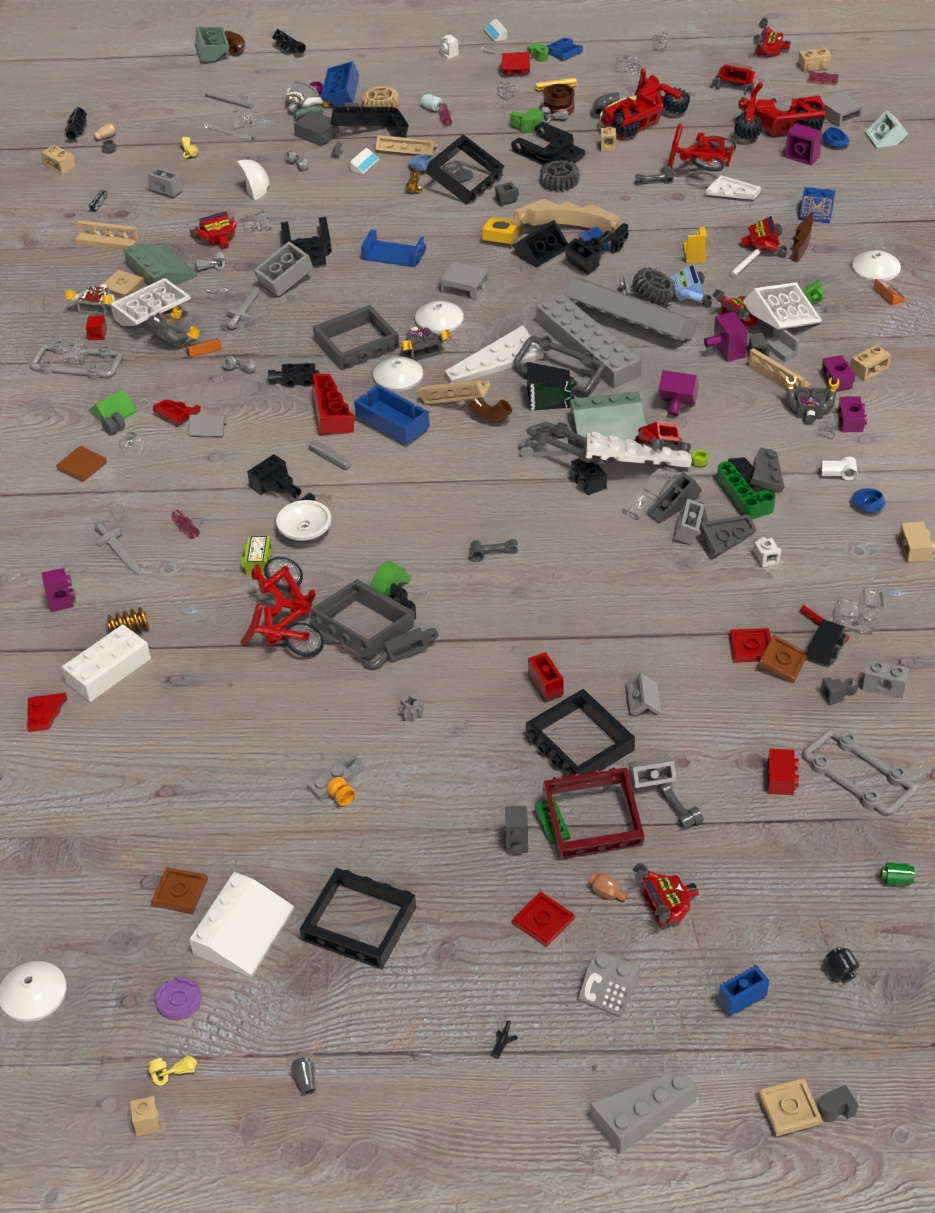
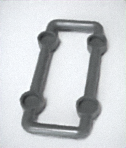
(546, 344)
(542, 435)

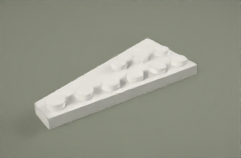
(494, 357)
(632, 451)

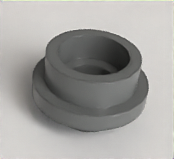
(108, 146)

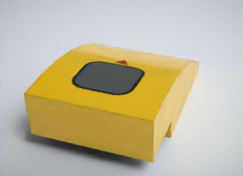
(501, 230)

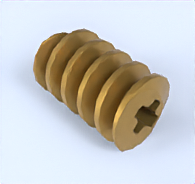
(130, 621)

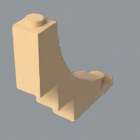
(566, 213)

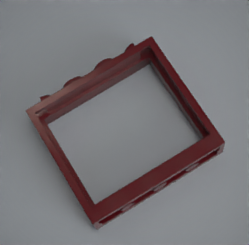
(600, 843)

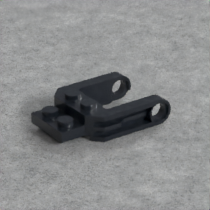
(560, 146)
(315, 246)

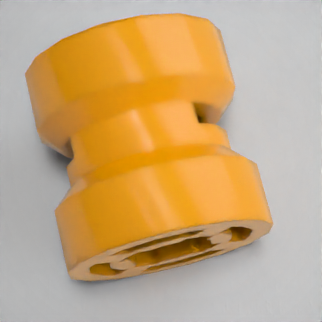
(342, 793)

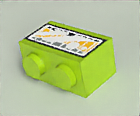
(256, 551)

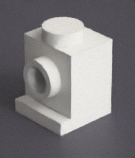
(449, 46)
(764, 548)

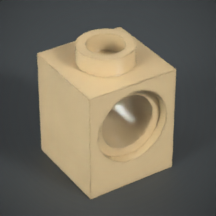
(608, 144)
(145, 1116)

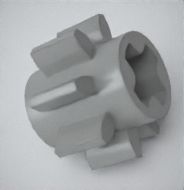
(411, 707)

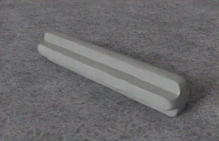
(330, 454)

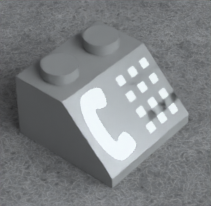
(609, 984)

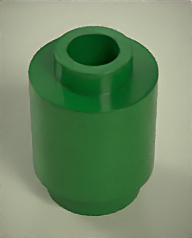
(897, 873)

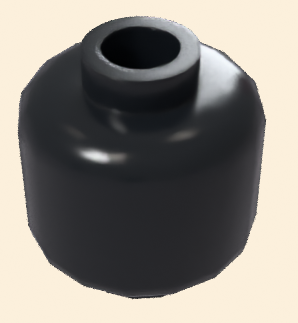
(842, 964)

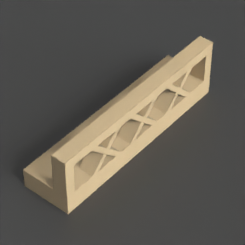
(405, 145)
(106, 239)
(774, 370)
(453, 391)

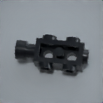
(288, 42)
(75, 123)
(295, 372)

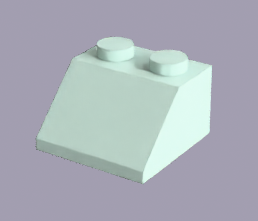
(886, 131)

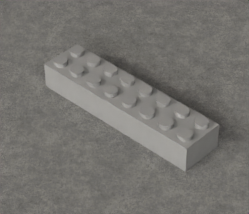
(631, 308)
(584, 335)

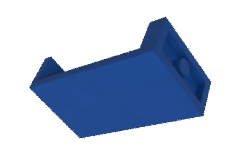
(391, 252)

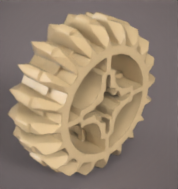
(380, 97)

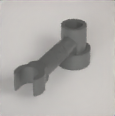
(666, 174)
(477, 550)
(687, 817)

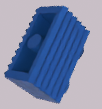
(743, 990)

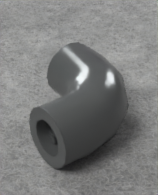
(604, 101)

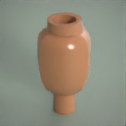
(606, 887)

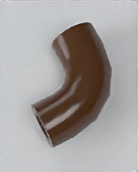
(236, 42)
(489, 413)

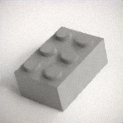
(283, 269)

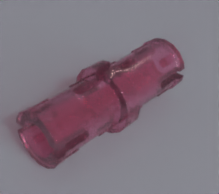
(823, 77)
(445, 114)
(185, 524)

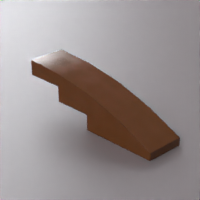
(802, 238)

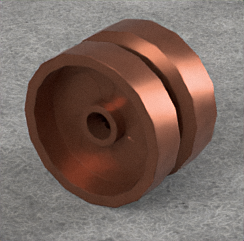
(559, 97)

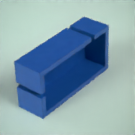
(392, 414)

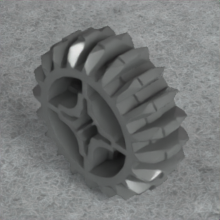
(559, 175)
(654, 286)

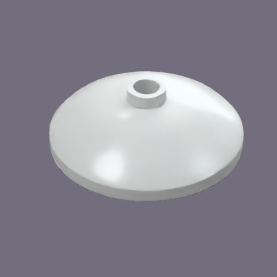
(876, 265)
(439, 316)
(398, 373)
(303, 520)
(36, 999)

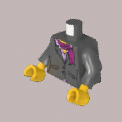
(169, 329)
(423, 343)
(810, 402)

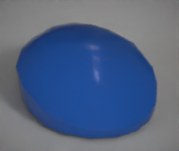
(835, 137)
(868, 500)

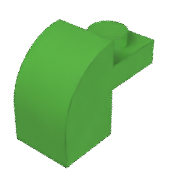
(527, 121)
(387, 575)

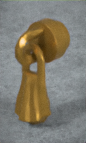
(412, 185)

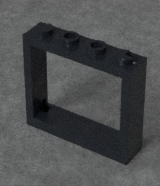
(475, 152)
(624, 739)
(350, 947)

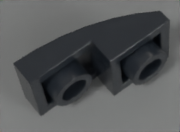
(620, 236)
(743, 467)
(401, 596)

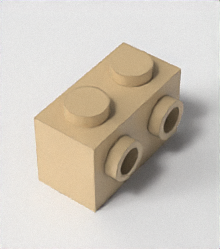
(814, 59)
(58, 159)
(870, 362)

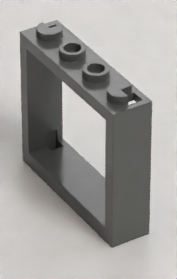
(350, 321)
(384, 605)

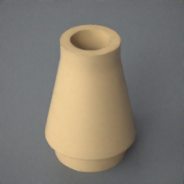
(105, 131)

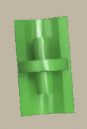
(814, 292)

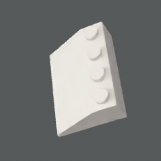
(147, 302)
(781, 306)
(240, 925)

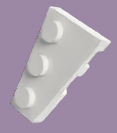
(732, 188)

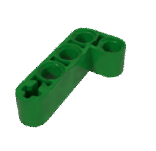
(742, 495)

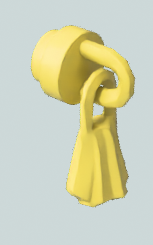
(191, 150)
(186, 1065)

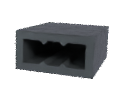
(315, 128)

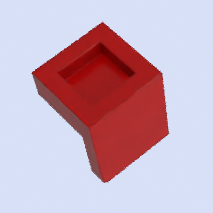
(96, 327)

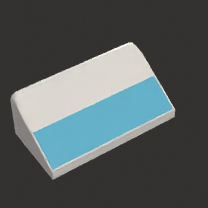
(496, 31)
(363, 161)

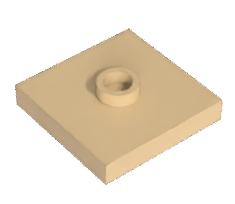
(123, 283)
(790, 1107)

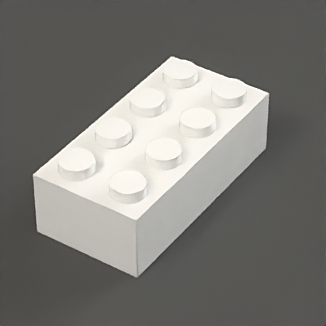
(106, 662)

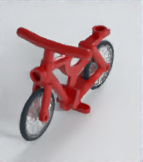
(703, 154)
(299, 637)

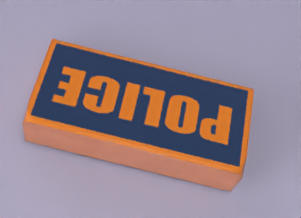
(888, 291)
(204, 347)

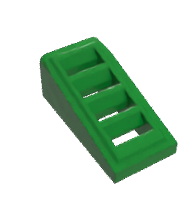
(541, 813)

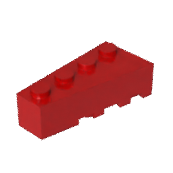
(331, 410)

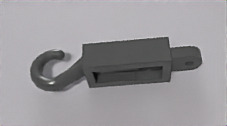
(404, 646)

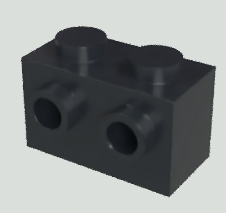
(588, 476)
(826, 642)

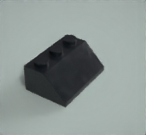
(541, 244)

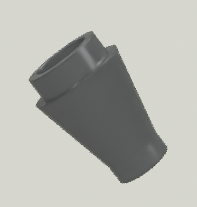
(304, 1074)

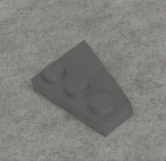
(767, 471)
(726, 532)

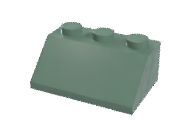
(211, 42)

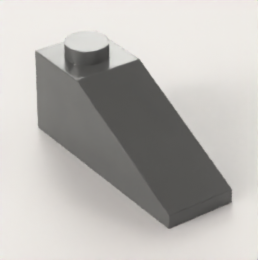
(675, 498)

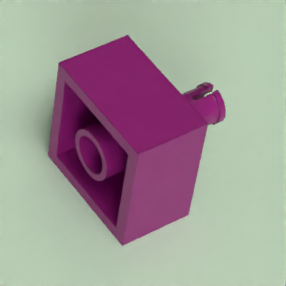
(803, 144)
(729, 337)
(678, 389)

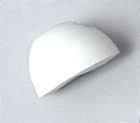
(255, 177)

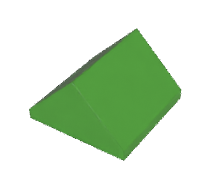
(117, 402)

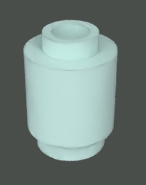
(431, 102)

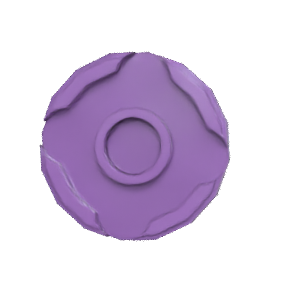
(178, 998)

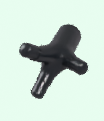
(503, 1040)

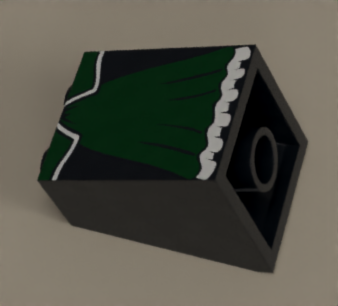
(548, 387)

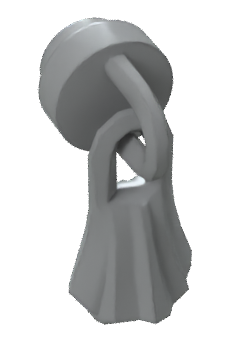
(563, 114)
(301, 162)
(218, 258)
(230, 362)

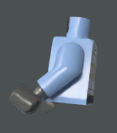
(689, 286)

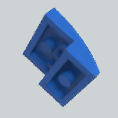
(564, 48)

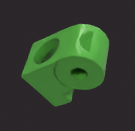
(539, 51)

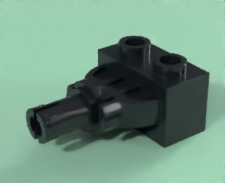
(587, 253)
(272, 475)

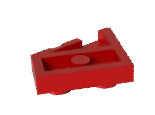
(175, 411)
(43, 711)

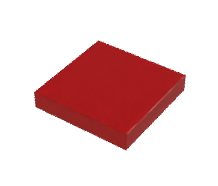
(749, 644)
(543, 919)

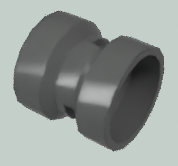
(114, 422)

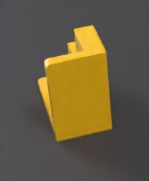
(696, 247)

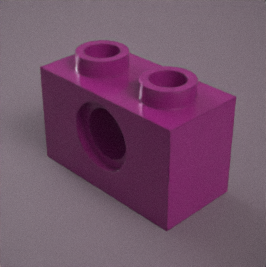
(838, 369)
(851, 414)
(57, 589)

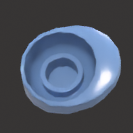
(420, 162)

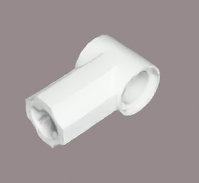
(846, 468)

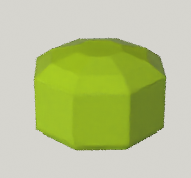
(700, 457)

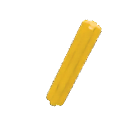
(542, 85)

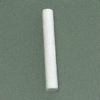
(744, 263)

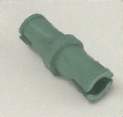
(299, 113)

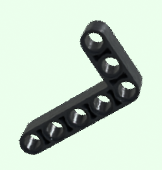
(371, 116)

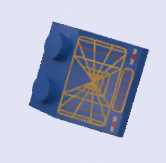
(818, 202)

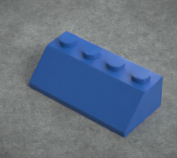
(340, 84)

